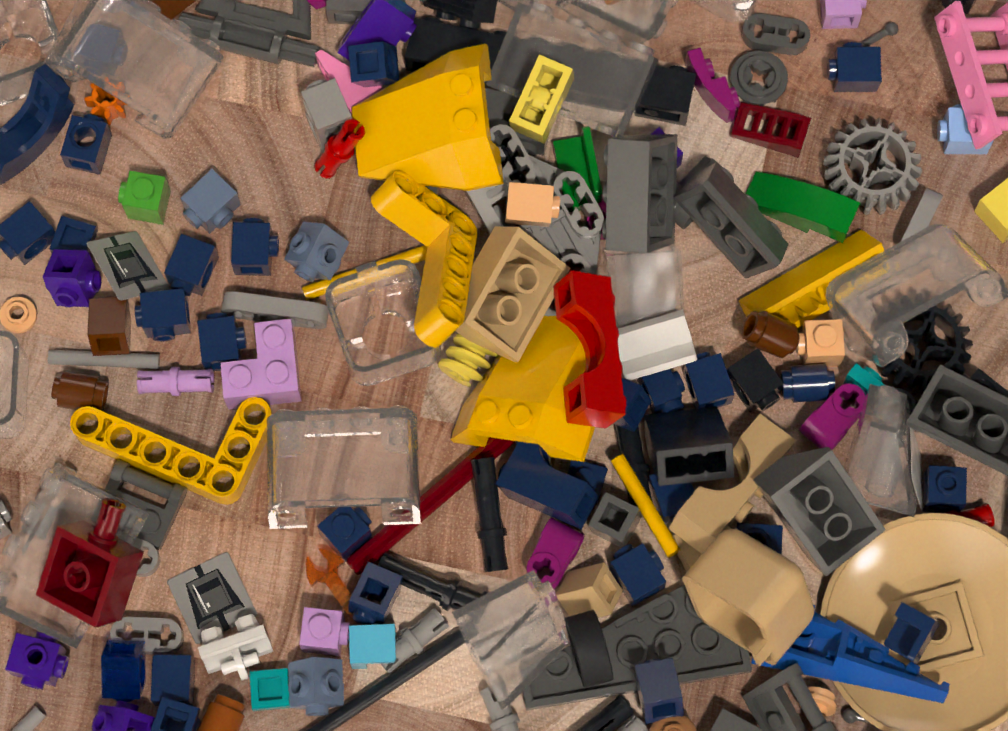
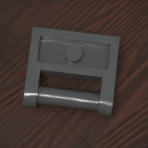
(159, 520)
(775, 710)

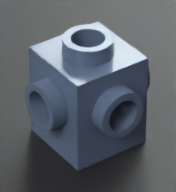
(316, 251)
(316, 685)

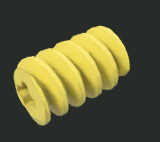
(465, 360)

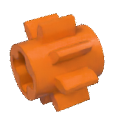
(104, 109)

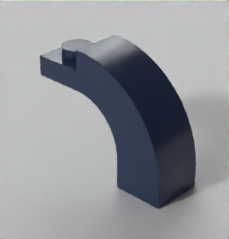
(35, 123)

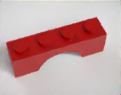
(587, 308)

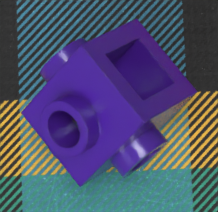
(71, 278)
(27, 652)
(121, 717)

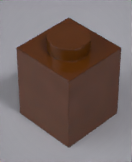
(109, 326)

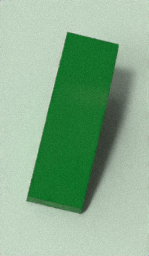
(803, 205)

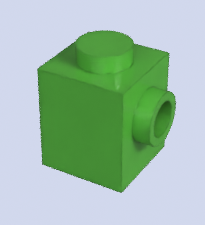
(145, 197)

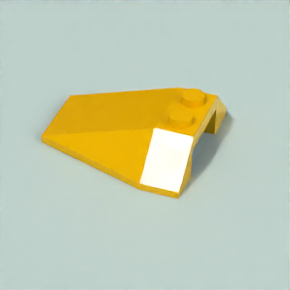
(432, 125)
(527, 397)

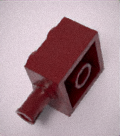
(91, 568)

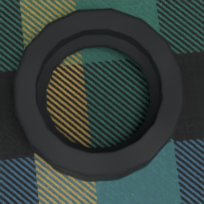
(589, 648)

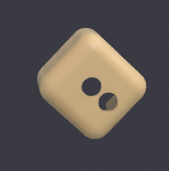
(750, 595)

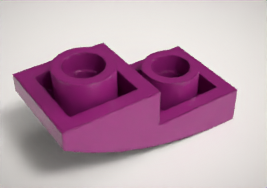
(714, 92)

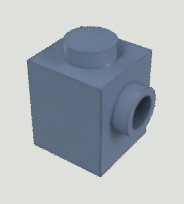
(210, 202)

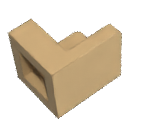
(589, 590)

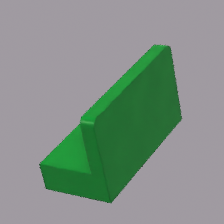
(578, 156)

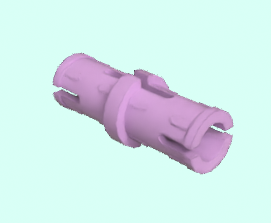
(175, 381)

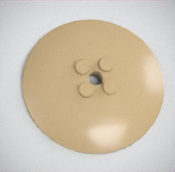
(950, 573)

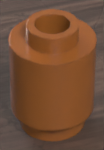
(222, 715)

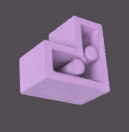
(271, 375)

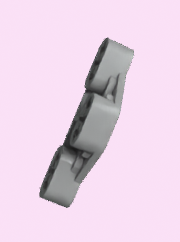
(563, 235)

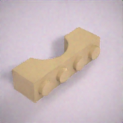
(713, 511)

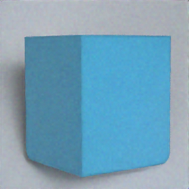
(372, 644)

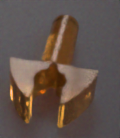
(331, 579)

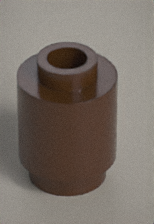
(770, 334)
(79, 390)

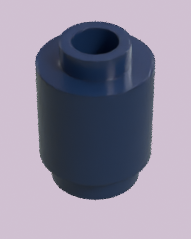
(807, 383)

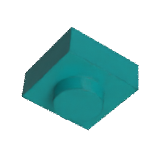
(863, 377)
(269, 689)

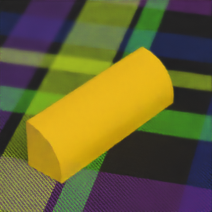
(802, 291)

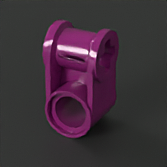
(830, 421)
(555, 550)

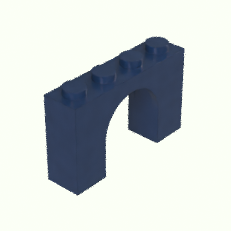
(536, 484)

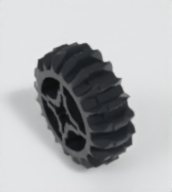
(936, 348)

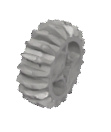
(886, 172)

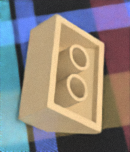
(510, 292)

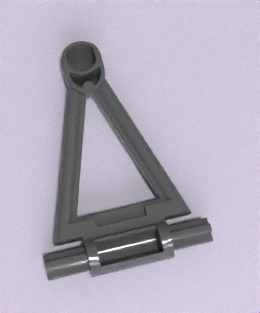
(256, 30)

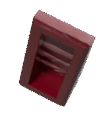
(767, 140)

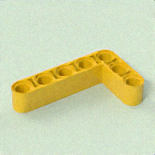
(449, 254)
(178, 455)

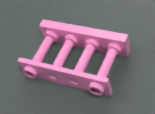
(967, 70)

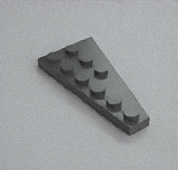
(654, 631)

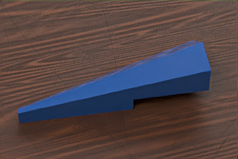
(851, 657)

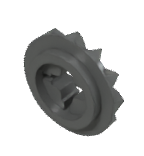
(759, 63)

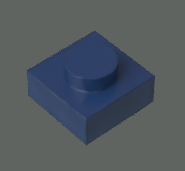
(73, 235)
(590, 473)

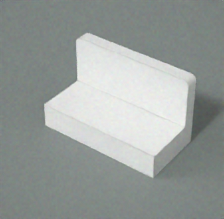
(655, 345)

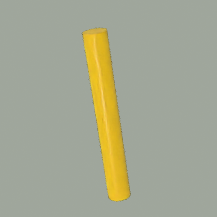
(645, 505)

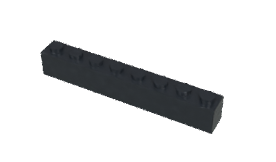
(664, 100)

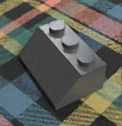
(640, 192)
(732, 221)
(964, 418)
(820, 506)

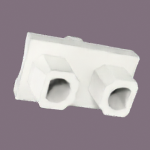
(237, 650)

